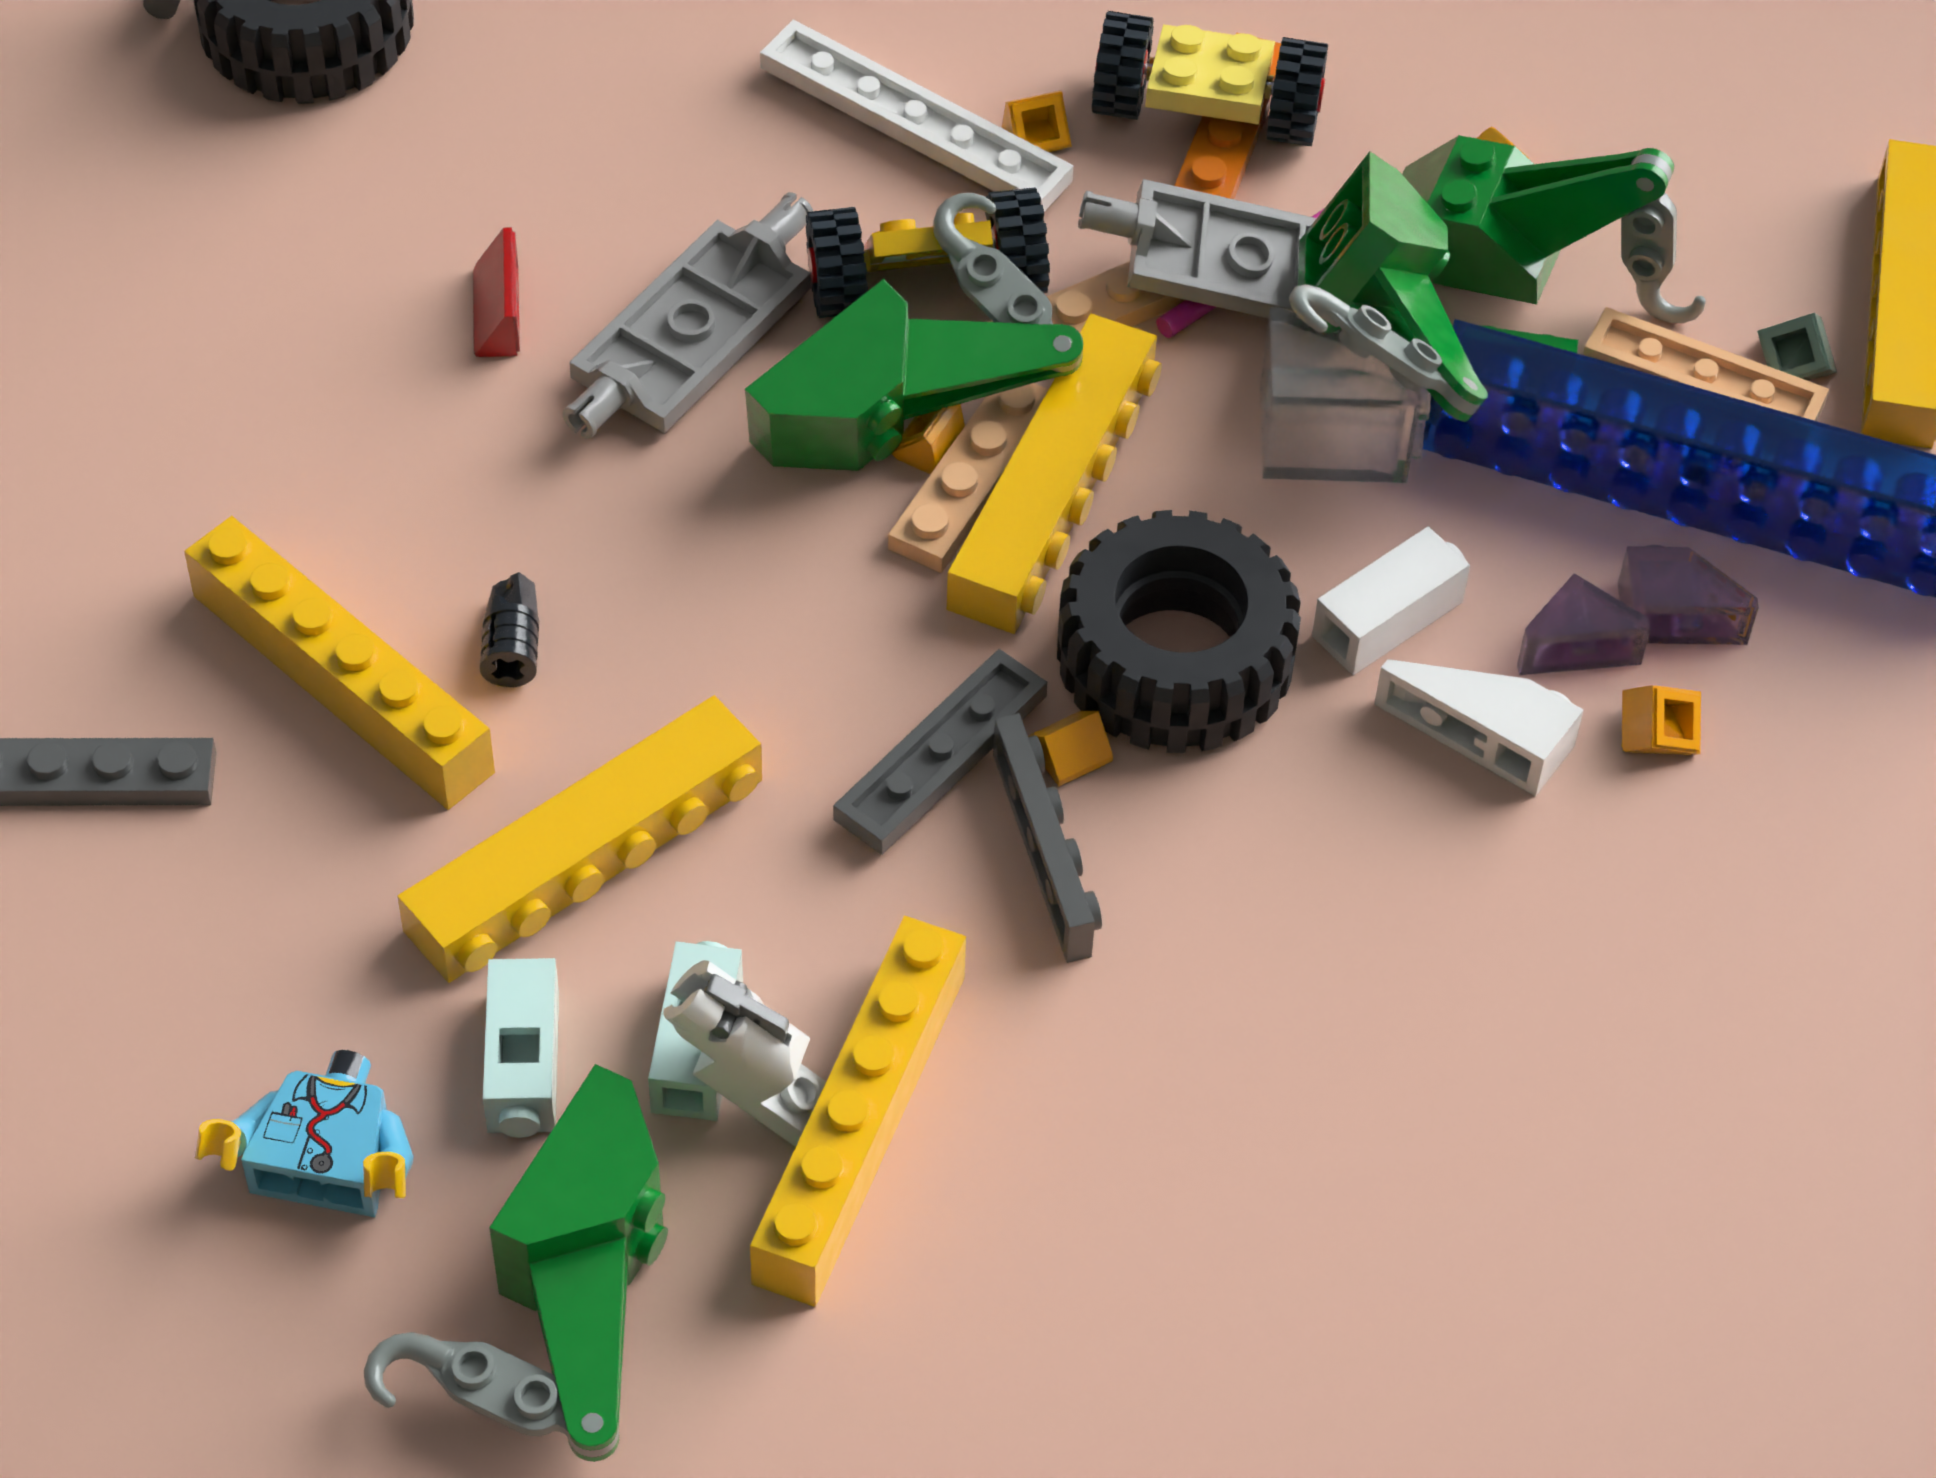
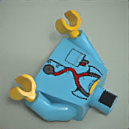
(317, 1140)

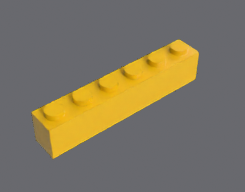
(1902, 301)
(1052, 477)
(341, 662)
(581, 839)
(858, 1112)

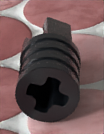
(510, 633)

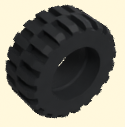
(303, 47)
(1186, 568)

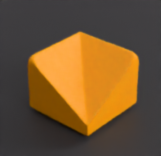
(1661, 720)

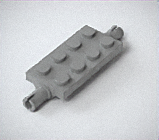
(1204, 246)
(691, 323)

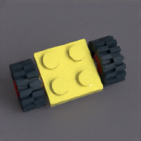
(1209, 76)

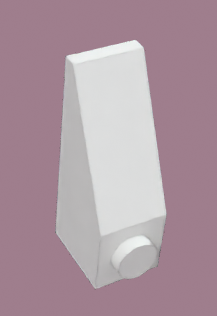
(1487, 717)

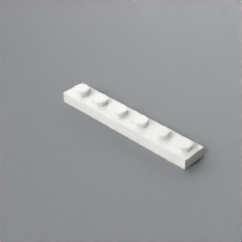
(913, 114)

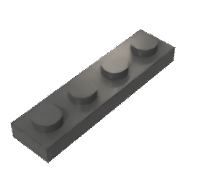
(937, 752)
(106, 771)
(1039, 817)

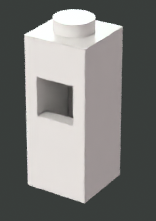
(1390, 600)

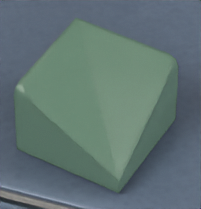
(1798, 347)

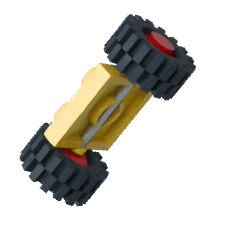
(841, 260)

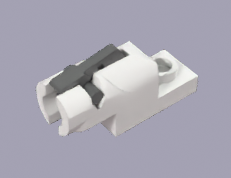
(746, 1049)

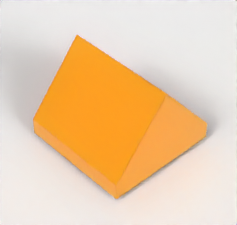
(1039, 120)
(930, 438)
(1074, 746)

